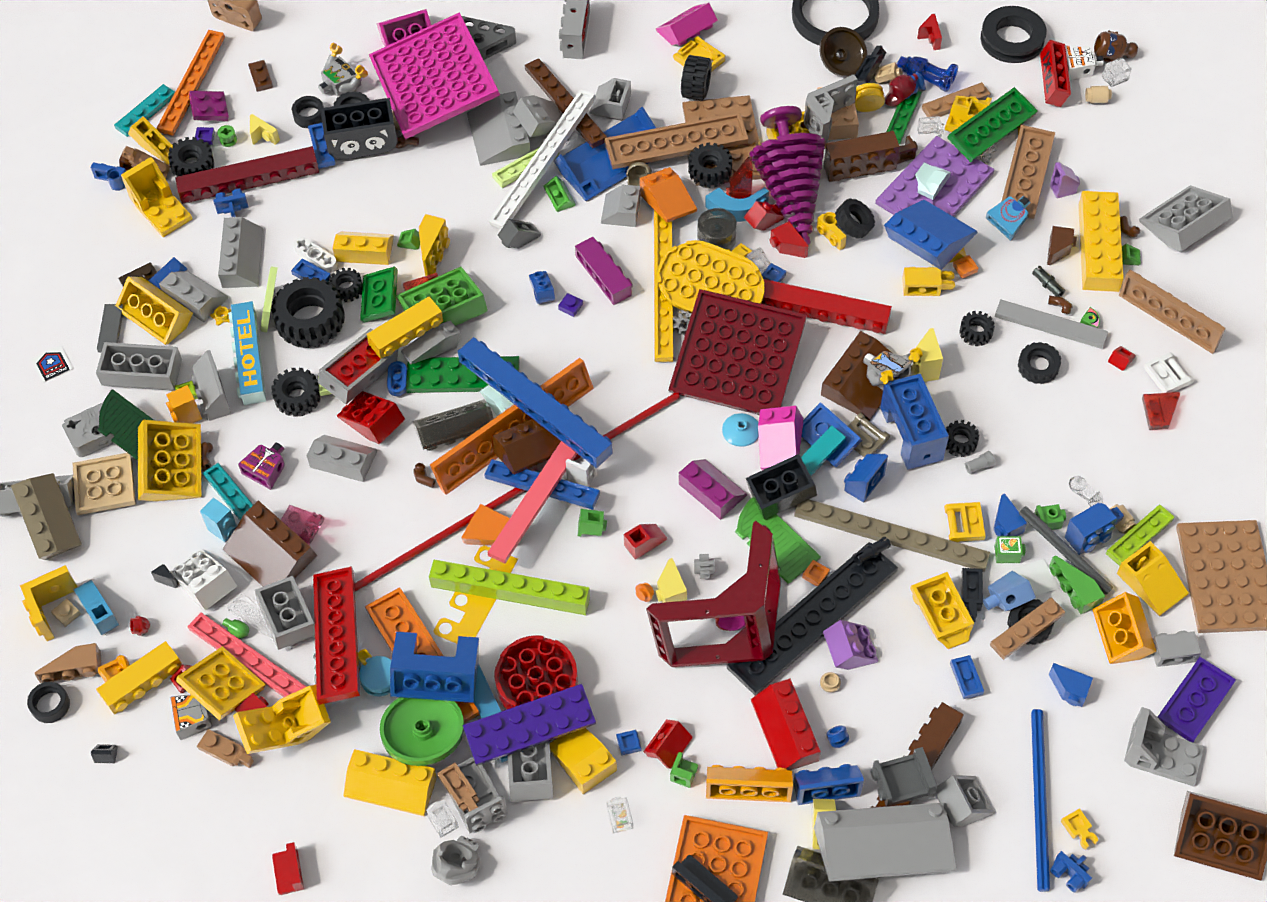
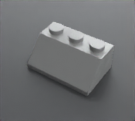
(193, 293)
(210, 387)
(341, 457)

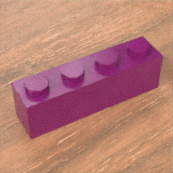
(603, 270)

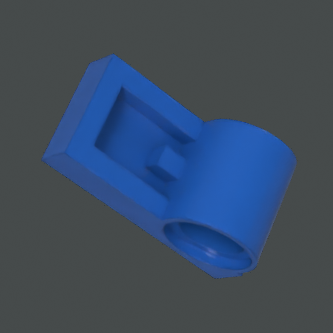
(109, 173)
(542, 287)

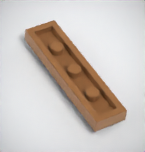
(943, 105)
(1027, 628)

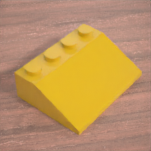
(169, 461)

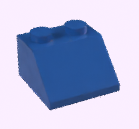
(866, 476)

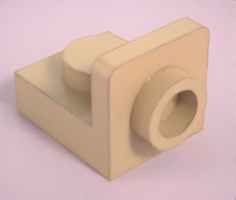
(887, 72)

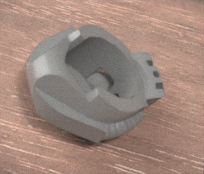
(455, 861)

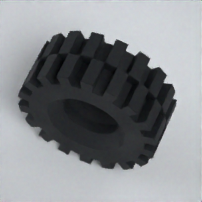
(190, 149)
(710, 155)
(292, 381)

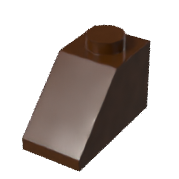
(1060, 243)

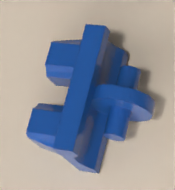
(230, 203)
(1074, 868)

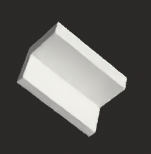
(580, 473)

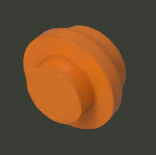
(644, 592)

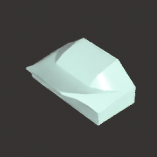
(931, 180)

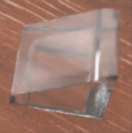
(759, 258)

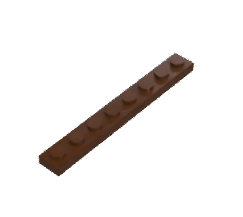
(562, 98)

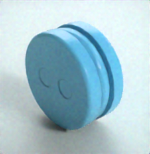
(376, 676)

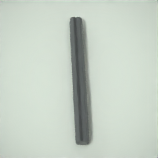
(1064, 548)

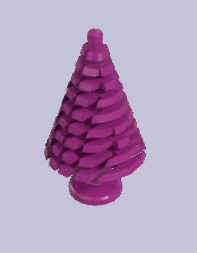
(791, 167)

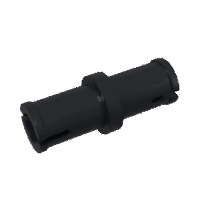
(871, 550)

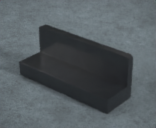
(702, 881)

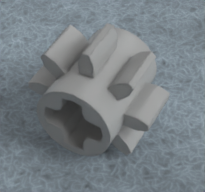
(679, 324)
(704, 566)

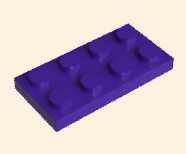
(1196, 699)

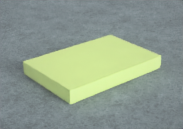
(268, 299)

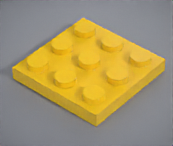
(220, 682)

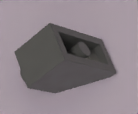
(518, 233)

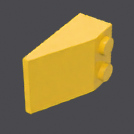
(583, 758)

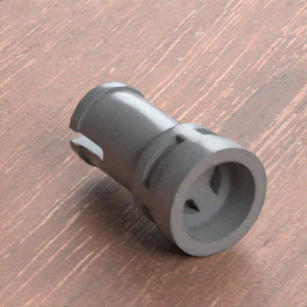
(984, 461)

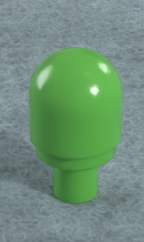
(236, 628)

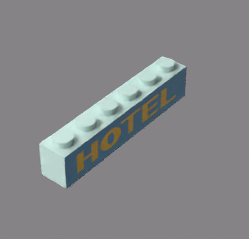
(247, 352)

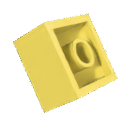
(931, 362)

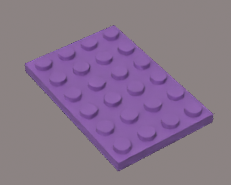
(962, 184)

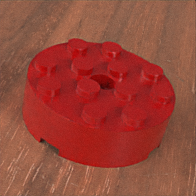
(533, 658)

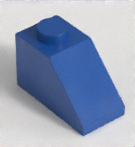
(1008, 520)
(1070, 684)

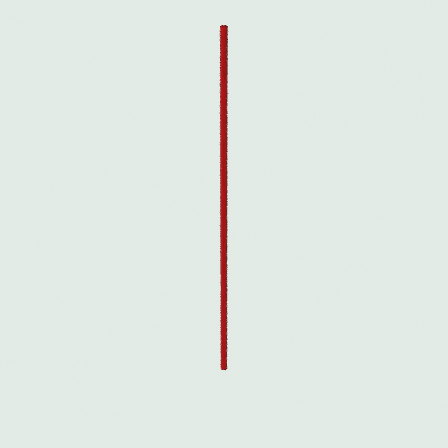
(500, 500)

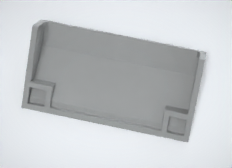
(885, 841)

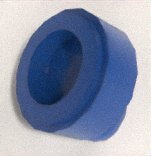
(838, 734)

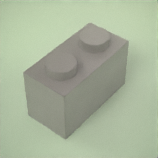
(1176, 648)

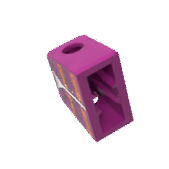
(263, 465)

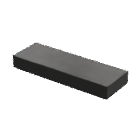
(110, 325)

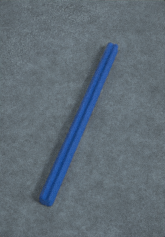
(1040, 801)

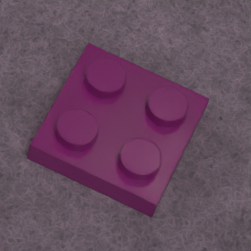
(208, 105)

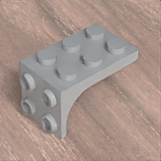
(491, 805)

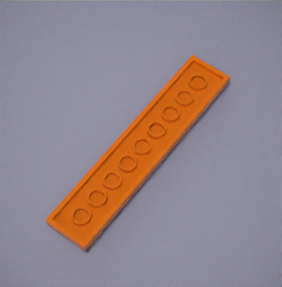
(478, 449)

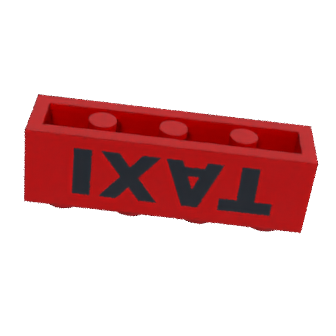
(1055, 73)

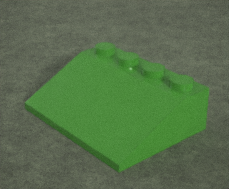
(452, 293)

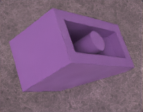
(1064, 181)

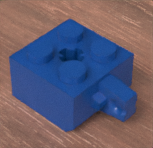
(1092, 527)

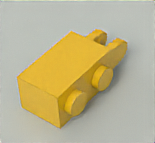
(926, 281)

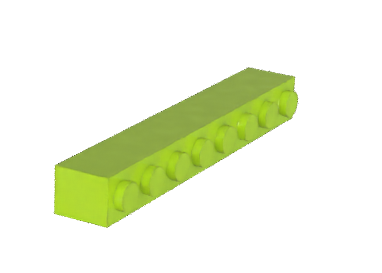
(509, 587)

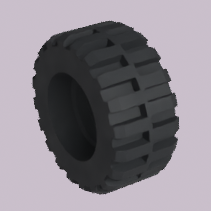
(303, 294)

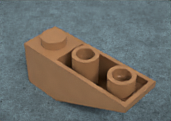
(76, 662)

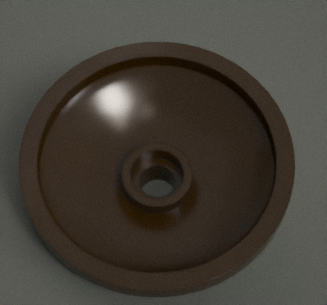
(849, 47)

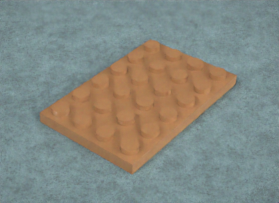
(723, 106)
(1225, 575)

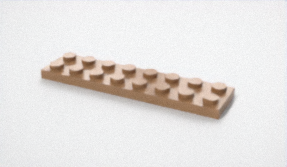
(675, 140)

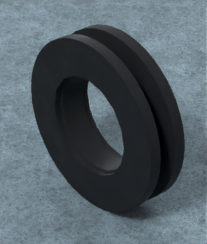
(1009, 51)

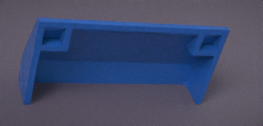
(590, 169)

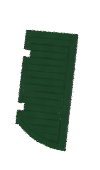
(122, 421)

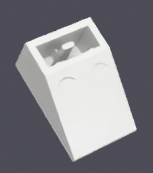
(203, 579)

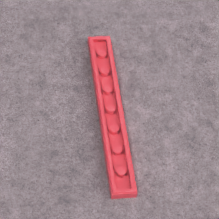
(531, 504)
(259, 665)

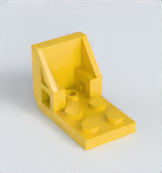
(154, 197)
(283, 724)

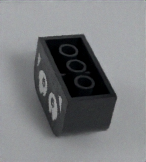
(359, 129)

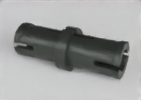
(1048, 281)

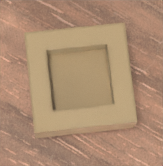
(65, 612)

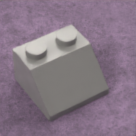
(621, 206)
(964, 800)

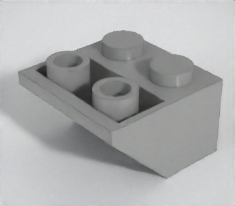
(612, 99)

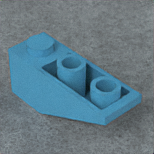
(96, 607)

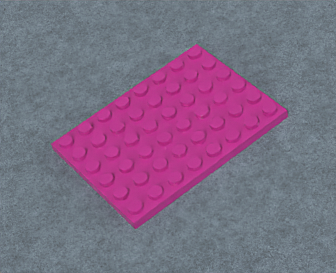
(433, 75)

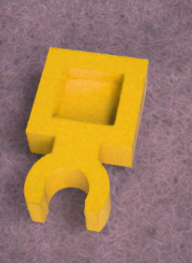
(1078, 825)

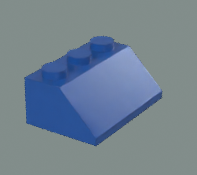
(828, 783)

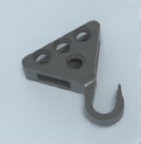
(489, 41)

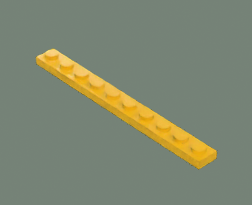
(662, 308)

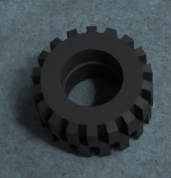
(696, 77)

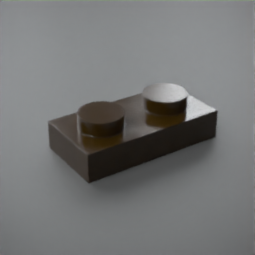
(146, 271)

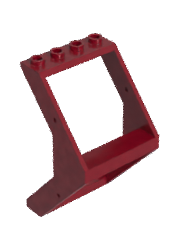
(749, 596)

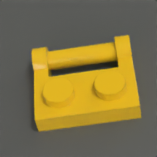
(971, 521)

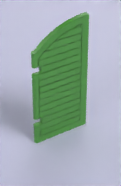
(791, 550)

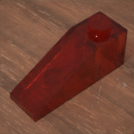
(741, 182)

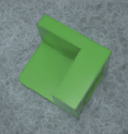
(683, 771)

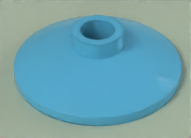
(740, 436)

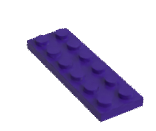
(529, 724)

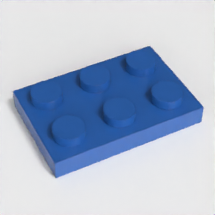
(818, 423)

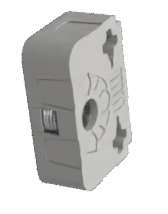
(83, 432)

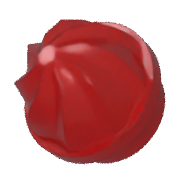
(139, 625)

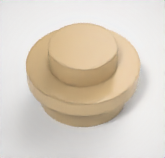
(830, 682)

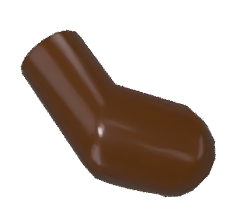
(421, 476)

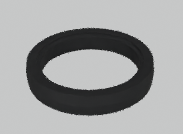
(815, 35)

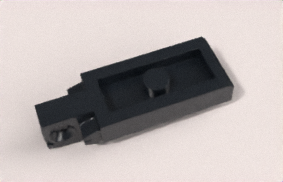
(870, 65)
(972, 590)

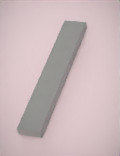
(1051, 324)

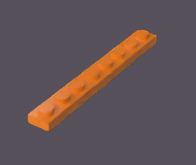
(191, 81)

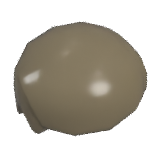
(637, 171)

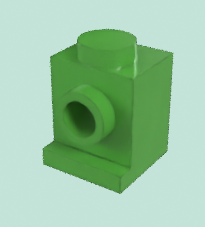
(1051, 515)
(591, 522)

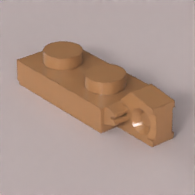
(137, 156)
(224, 749)
(459, 787)

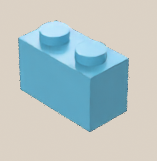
(218, 519)

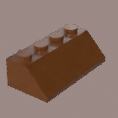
(524, 446)

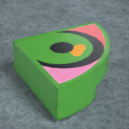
(1091, 318)

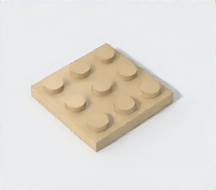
(103, 483)

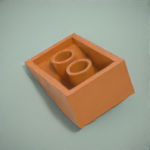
(667, 194)

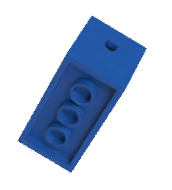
(917, 420)
(434, 675)

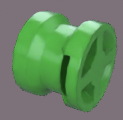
(227, 136)

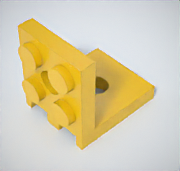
(43, 591)

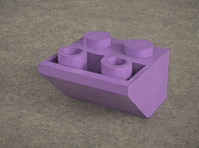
(850, 645)

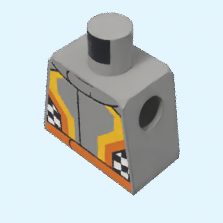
(189, 716)

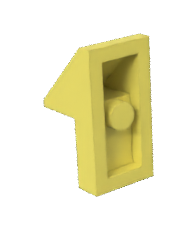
(261, 129)

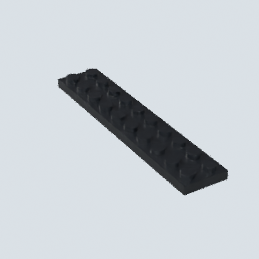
(812, 615)

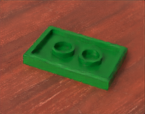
(379, 294)

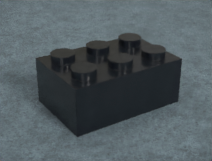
(781, 486)

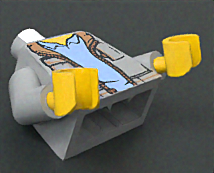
(890, 367)

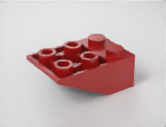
(372, 416)

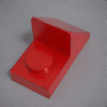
(931, 30)

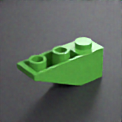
(1081, 588)

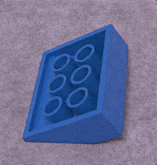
(929, 232)

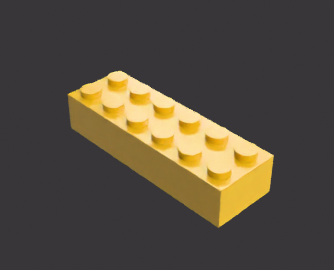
(1100, 241)

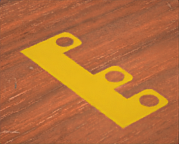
(477, 607)

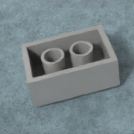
(285, 612)

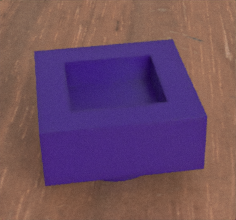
(206, 134)
(570, 304)

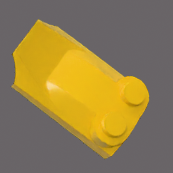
(943, 610)

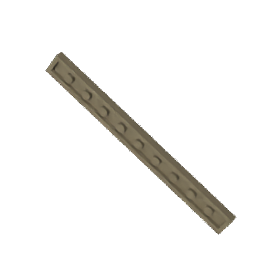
(898, 535)

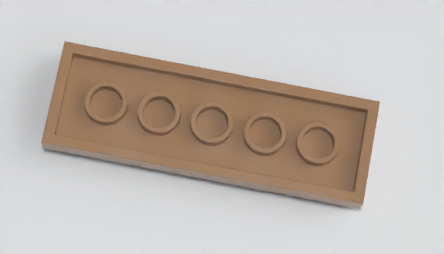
(1029, 166)
(1171, 311)

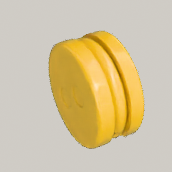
(869, 97)

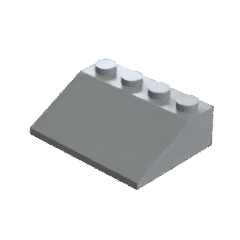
(497, 130)
(1187, 217)

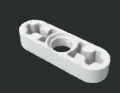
(312, 248)

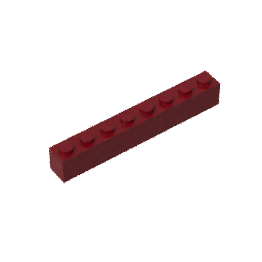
(247, 174)

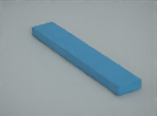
(485, 700)

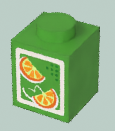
(1009, 549)

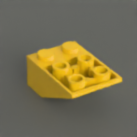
(433, 241)
(1152, 578)

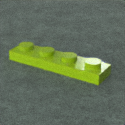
(1140, 534)

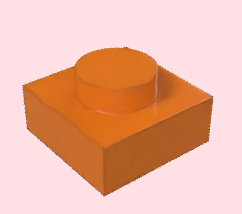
(965, 266)
(816, 573)

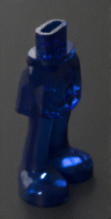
(921, 65)

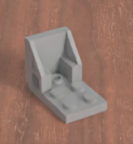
(825, 101)
(1161, 753)

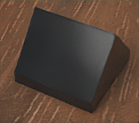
(104, 753)

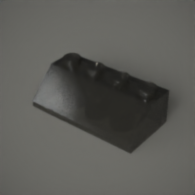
(452, 424)
(810, 883)

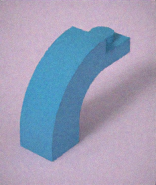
(737, 207)

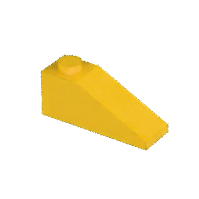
(150, 139)

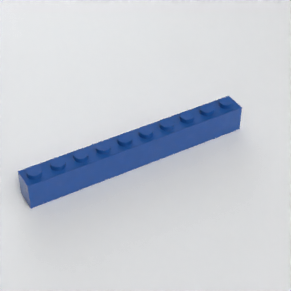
(536, 402)

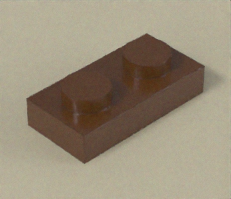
(260, 75)

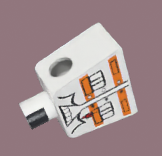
(1081, 61)

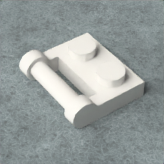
(1164, 376)

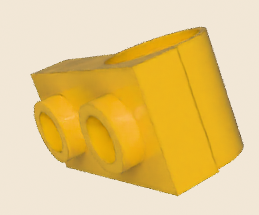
(828, 227)

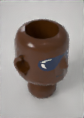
(1114, 46)

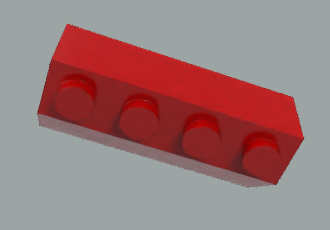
(785, 726)

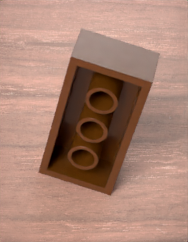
(861, 156)

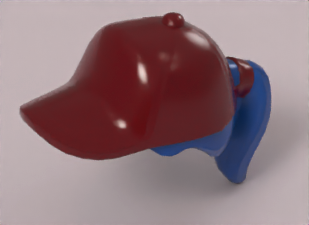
(903, 87)

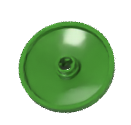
(421, 730)

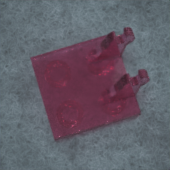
(302, 522)

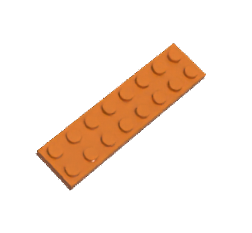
(395, 614)

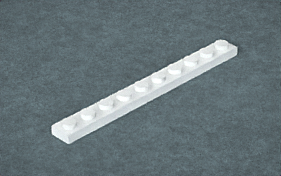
(542, 159)

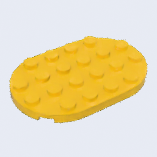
(709, 268)

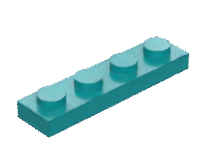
(146, 108)

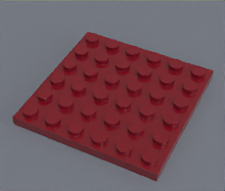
(737, 353)

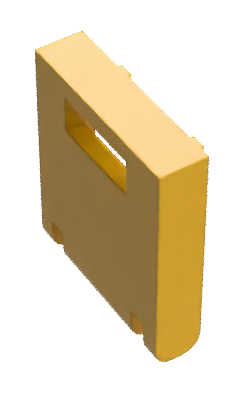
(699, 48)

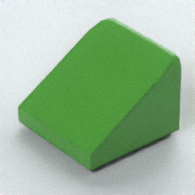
(409, 239)
(1130, 255)

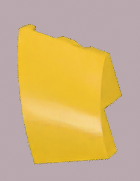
(963, 110)

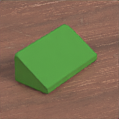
(559, 194)

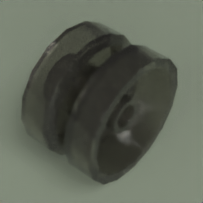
(717, 228)

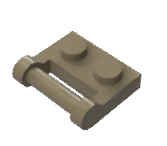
(868, 444)

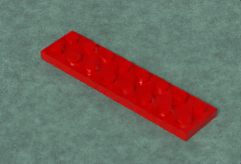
(336, 636)

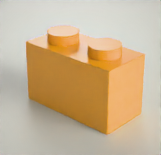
(183, 406)

